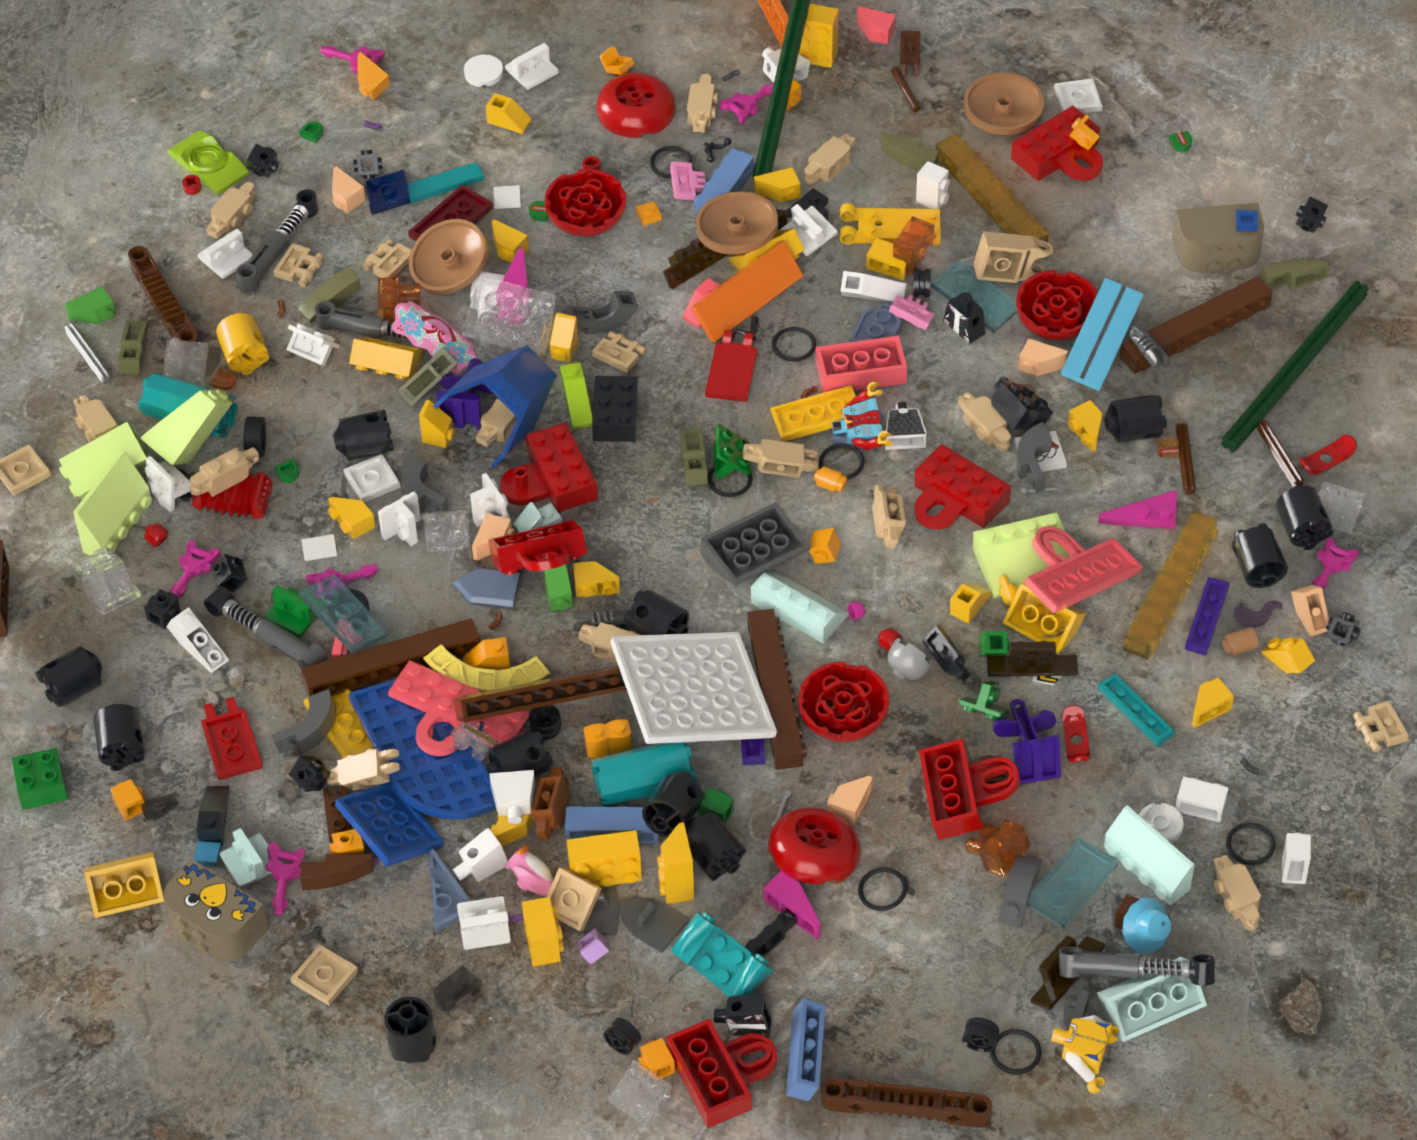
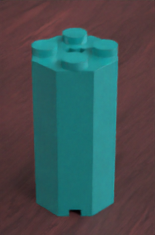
(166, 393)
(638, 771)

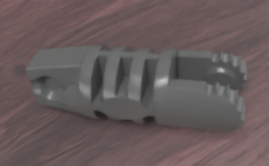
(1149, 347)
(607, 616)

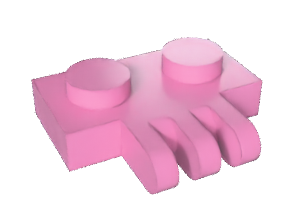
(686, 181)
(912, 311)

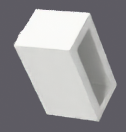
(932, 186)
(1201, 799)
(1296, 858)

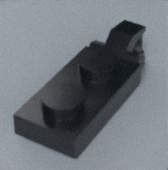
(946, 653)
(772, 934)

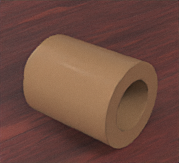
(1240, 641)

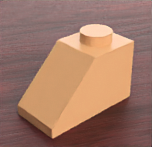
(346, 191)
(1041, 358)
(491, 527)
(1311, 609)
(851, 798)

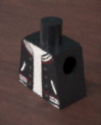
(965, 317)
(746, 1015)

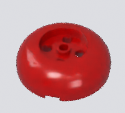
(647, 108)
(573, 198)
(1063, 295)
(846, 689)
(829, 851)

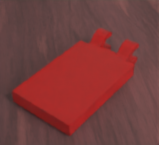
(732, 369)
(230, 741)

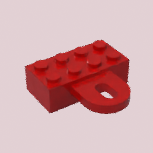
(1052, 149)
(960, 488)
(538, 548)
(960, 787)
(715, 1069)

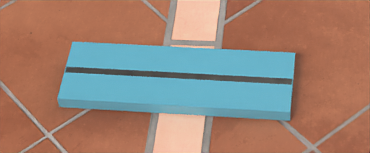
(1102, 334)

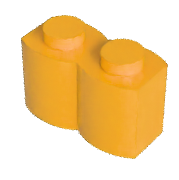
(607, 738)

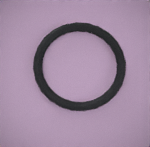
(664, 149)
(794, 359)
(847, 447)
(725, 494)
(1251, 825)
(887, 907)
(1017, 1071)

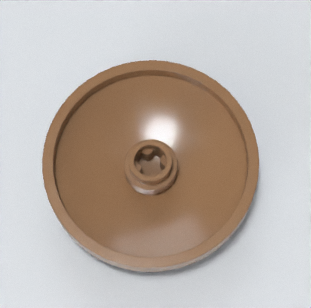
(1004, 103)
(736, 222)
(448, 256)

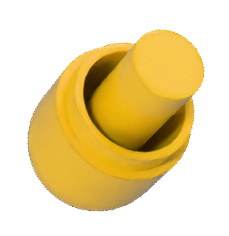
(1007, 591)

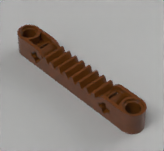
(160, 295)
(906, 1101)

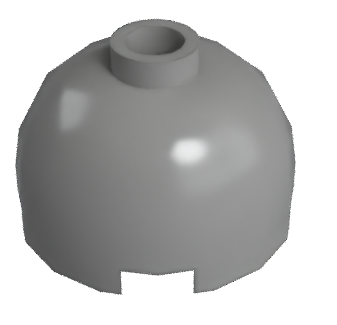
(907, 661)

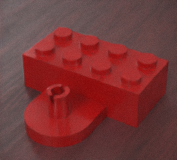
(555, 472)

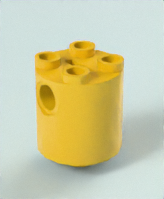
(242, 343)

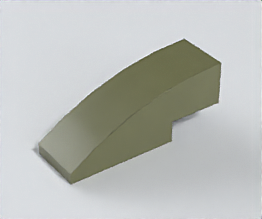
(908, 151)
(1294, 273)
(333, 290)
(132, 347)
(427, 376)
(694, 457)

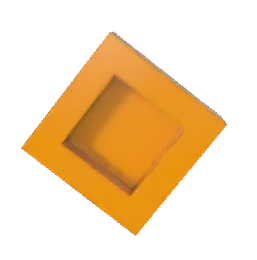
(648, 213)

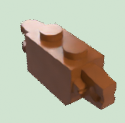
(550, 803)

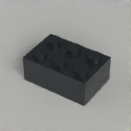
(615, 408)

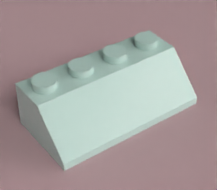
(797, 605)
(1149, 856)
(1149, 1002)

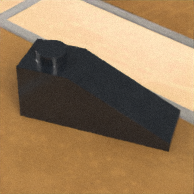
(213, 814)

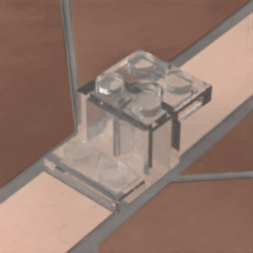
(104, 580)

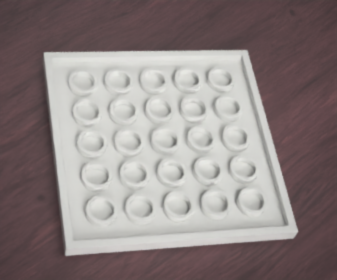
(693, 687)

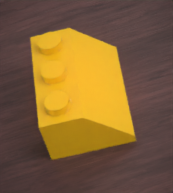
(790, 237)
(386, 357)
(1033, 619)
(676, 867)
(123, 884)

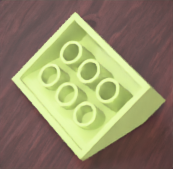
(112, 506)
(1010, 551)

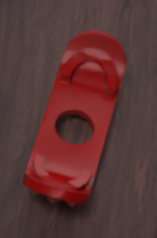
(1339, 451)
(1075, 724)

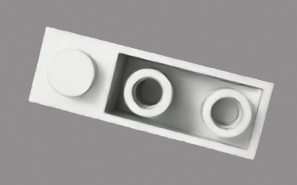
(871, 287)
(197, 640)

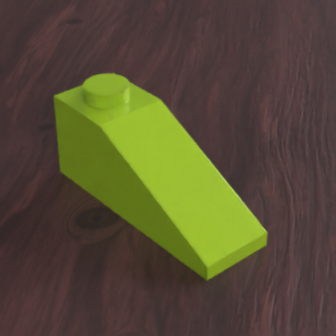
(576, 395)

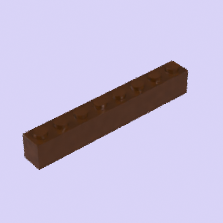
(1202, 322)
(387, 659)
(774, 684)
(539, 694)

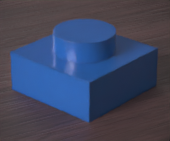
(1246, 220)

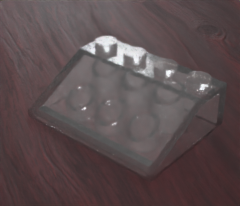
(510, 316)

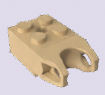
(1009, 257)

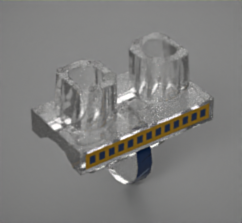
(474, 736)

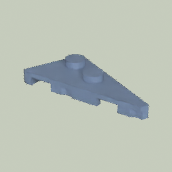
(445, 893)

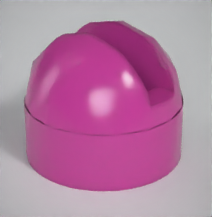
(856, 610)

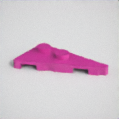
(1151, 512)

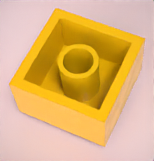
(542, 931)

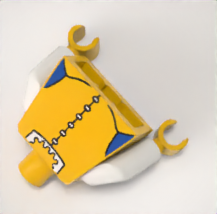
(1086, 1047)

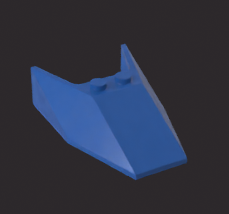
(519, 382)

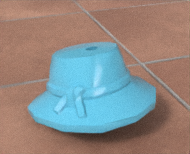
(1146, 926)

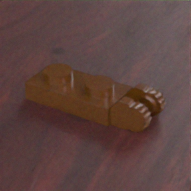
(910, 51)

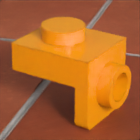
(614, 63)
(795, 94)
(1083, 134)

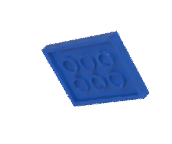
(389, 824)

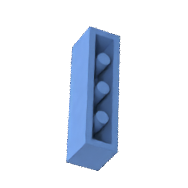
(729, 177)
(604, 820)
(805, 1050)

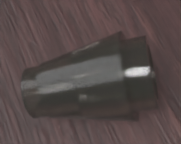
(158, 806)

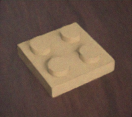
(22, 470)
(573, 898)
(324, 975)

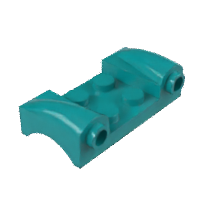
(721, 957)

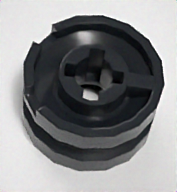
(921, 282)
(541, 715)
(980, 1034)
(622, 1036)

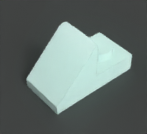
(535, 518)

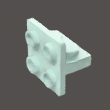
(246, 858)

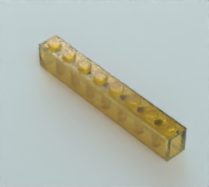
(988, 189)
(1170, 585)

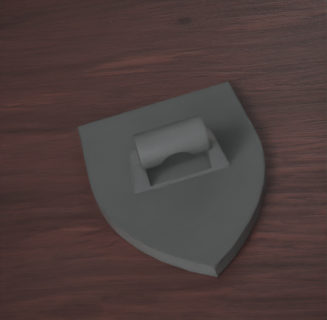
(604, 913)
(651, 921)

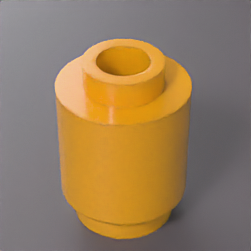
(830, 479)

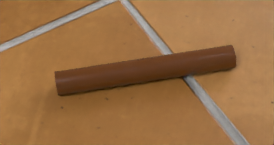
(905, 89)

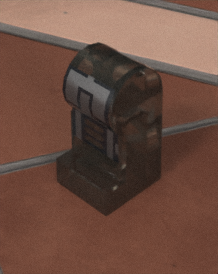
(455, 988)

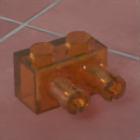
(913, 242)
(391, 293)
(1002, 846)

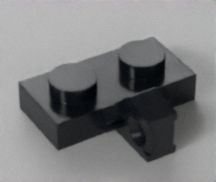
(814, 199)

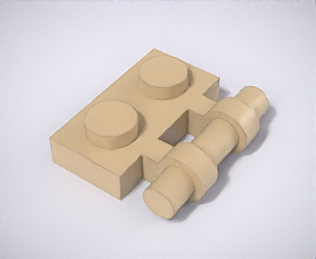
(293, 262)
(392, 263)
(615, 354)
(1387, 724)

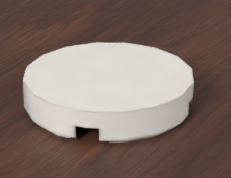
(483, 70)
(1164, 820)

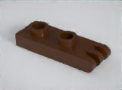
(335, 820)

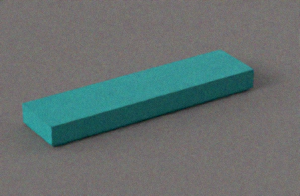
(445, 182)
(1136, 709)

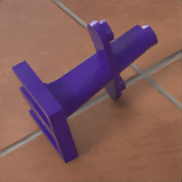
(464, 406)
(1034, 757)

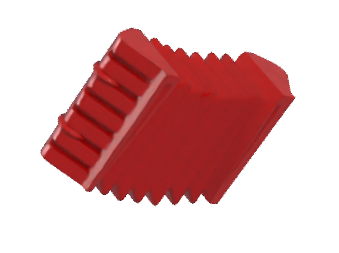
(245, 497)

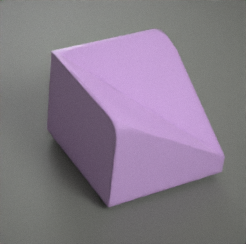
(593, 946)

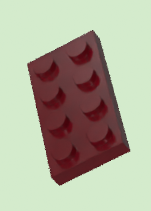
(459, 205)

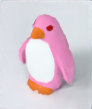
(530, 872)

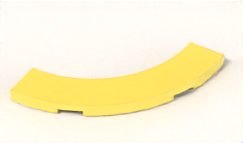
(485, 679)

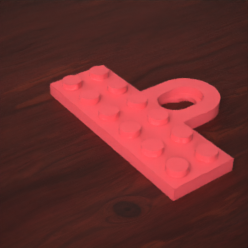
(1082, 573)
(434, 696)

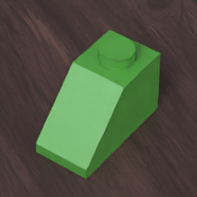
(91, 307)
(558, 588)

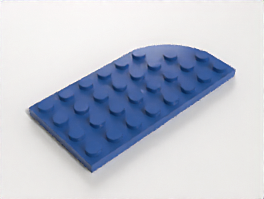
(435, 785)

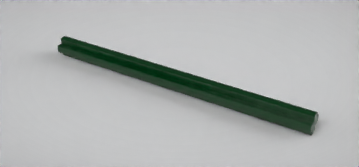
(781, 87)
(1294, 366)

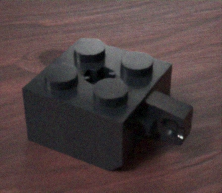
(1019, 404)

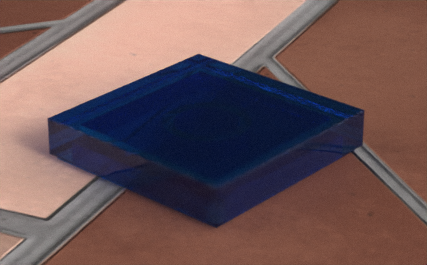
(388, 192)

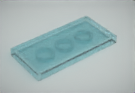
(960, 278)
(343, 614)
(1071, 883)

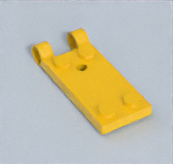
(891, 220)

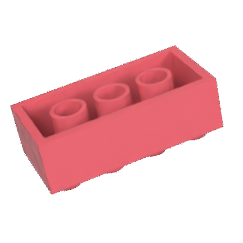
(861, 363)

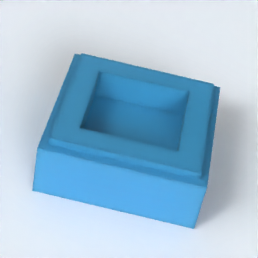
(207, 853)

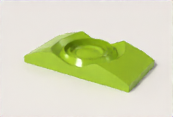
(209, 161)

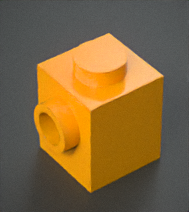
(824, 546)
(128, 799)
(347, 843)
(657, 1058)

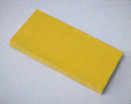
(811, 413)
(347, 731)

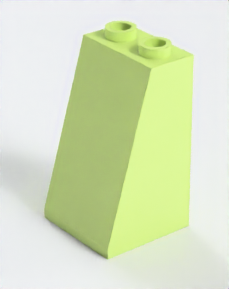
(188, 427)
(90, 461)

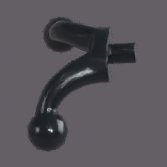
(710, 158)
(754, 320)

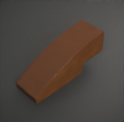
(335, 871)

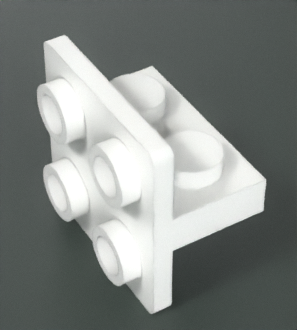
(532, 67)
(811, 228)
(226, 254)
(311, 344)
(165, 482)
(488, 501)
(401, 519)
(483, 923)

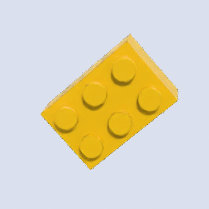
(820, 36)
(606, 858)

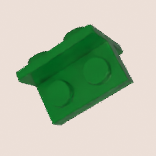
(729, 453)
(290, 611)
(988, 695)

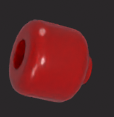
(155, 534)
(887, 638)

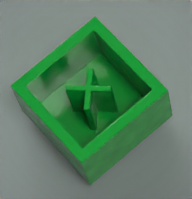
(39, 778)

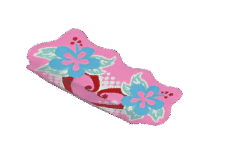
(432, 333)

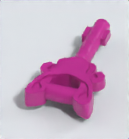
(374, 55)
(746, 102)
(1334, 560)
(194, 567)
(365, 571)
(282, 872)

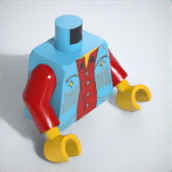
(862, 421)

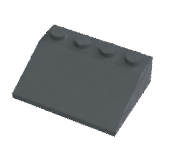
(753, 545)

